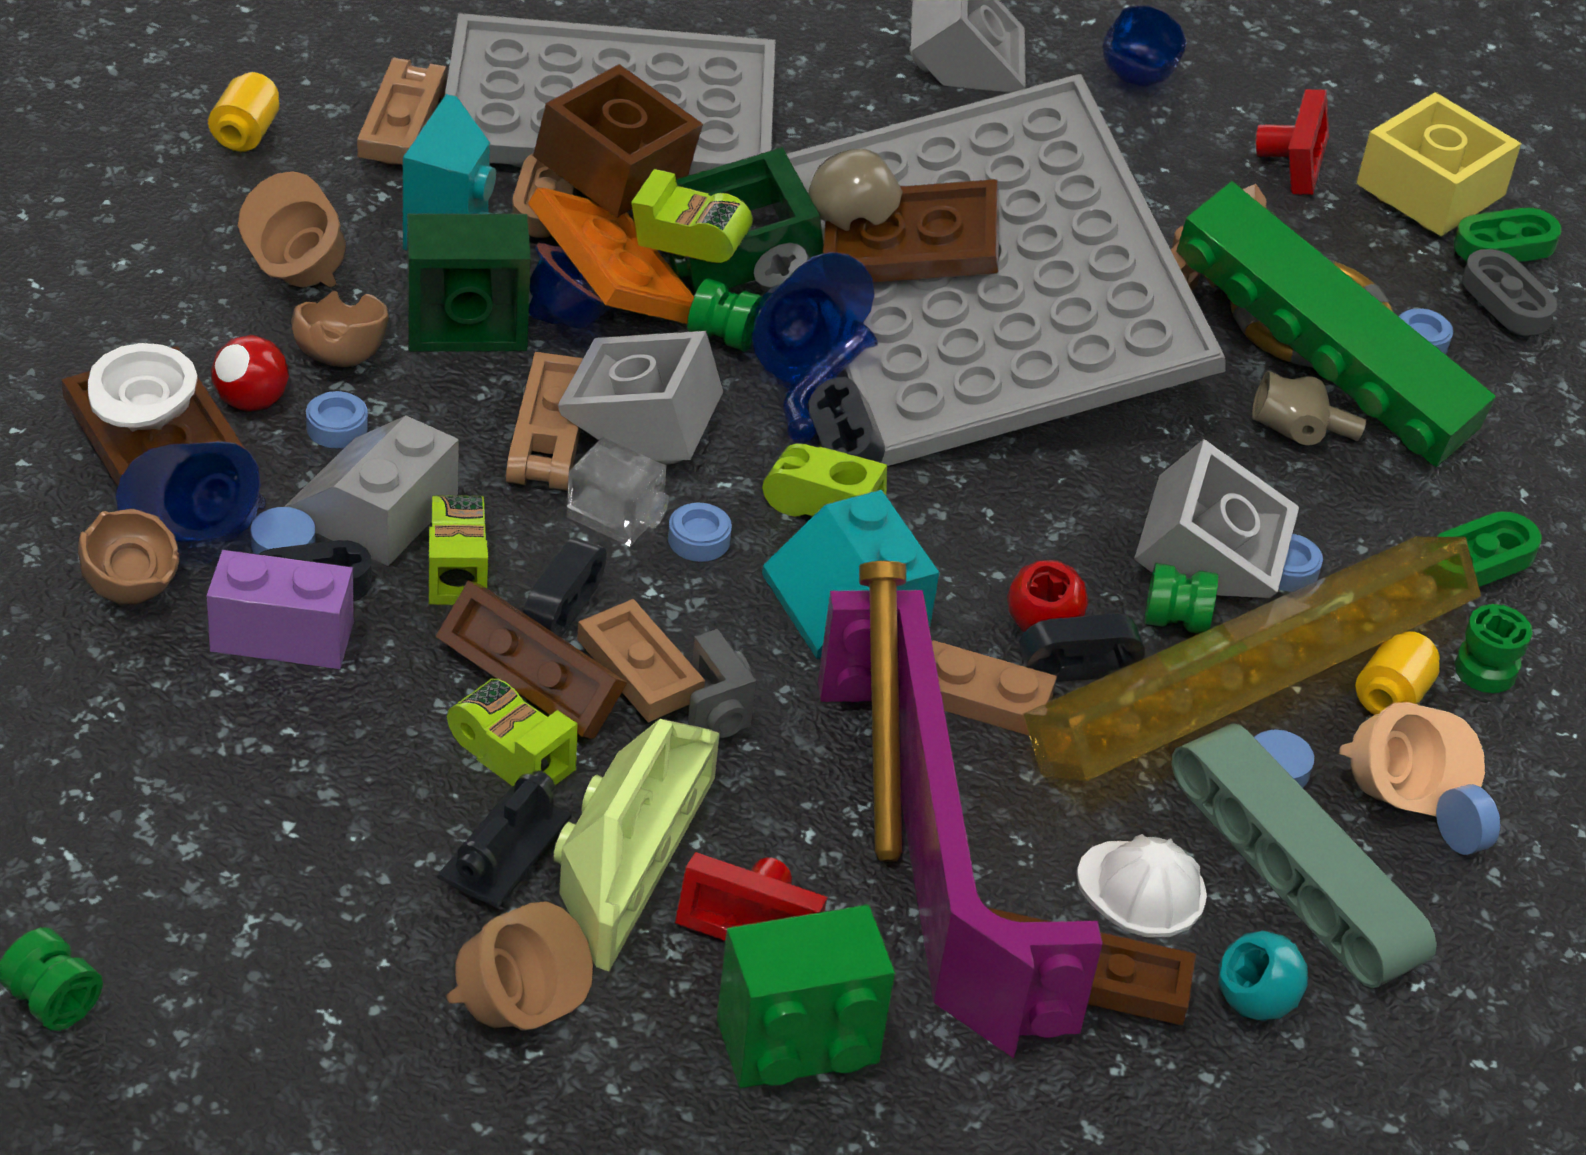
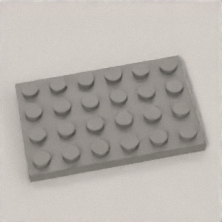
(515, 66)

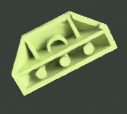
(632, 830)

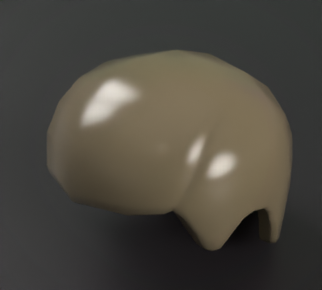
(854, 187)

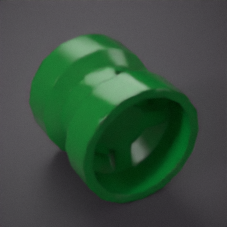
(724, 314)
(1181, 598)
(1493, 648)
(57, 986)

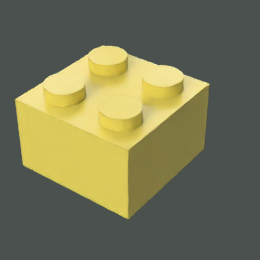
(1437, 163)

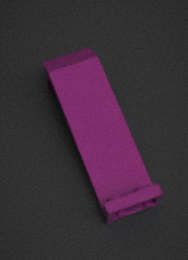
(982, 968)

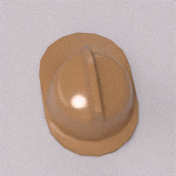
(293, 230)
(524, 968)

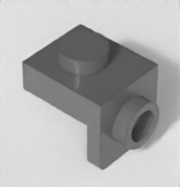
(729, 686)

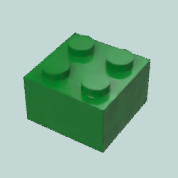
(804, 996)

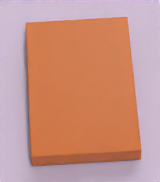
(610, 258)

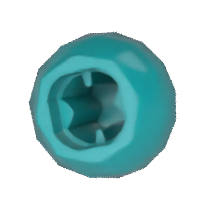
(1262, 975)

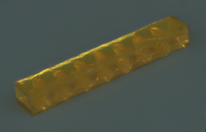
(1250, 657)

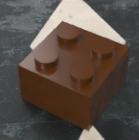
(613, 136)

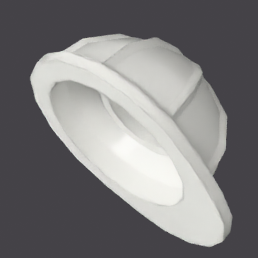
(141, 386)
(1143, 885)

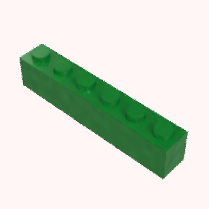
(1334, 324)

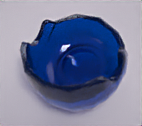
(1143, 45)

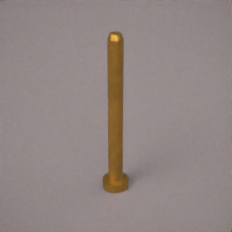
(882, 581)

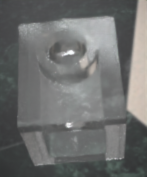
(617, 491)

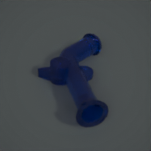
(804, 382)

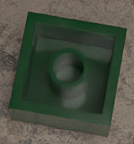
(468, 282)

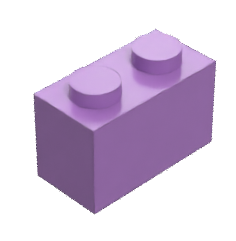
(280, 609)

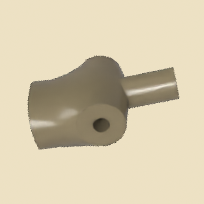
(1302, 410)

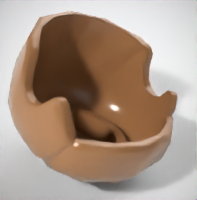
(340, 332)
(128, 556)

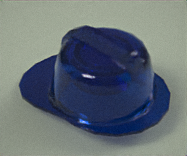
(562, 291)
(811, 311)
(195, 489)

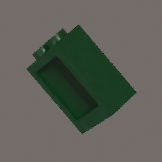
(758, 183)

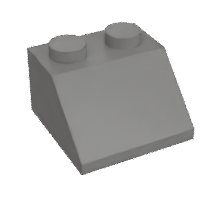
(969, 44)
(646, 393)
(382, 487)
(1218, 521)

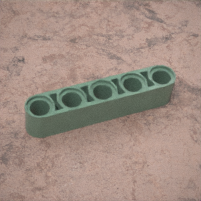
(1304, 855)

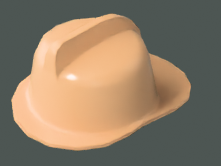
(1414, 756)

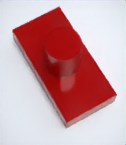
(1300, 142)
(728, 896)

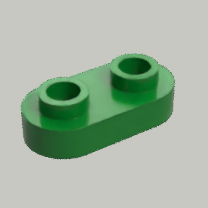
(1518, 232)
(1499, 544)

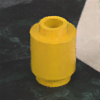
(244, 112)
(1398, 672)

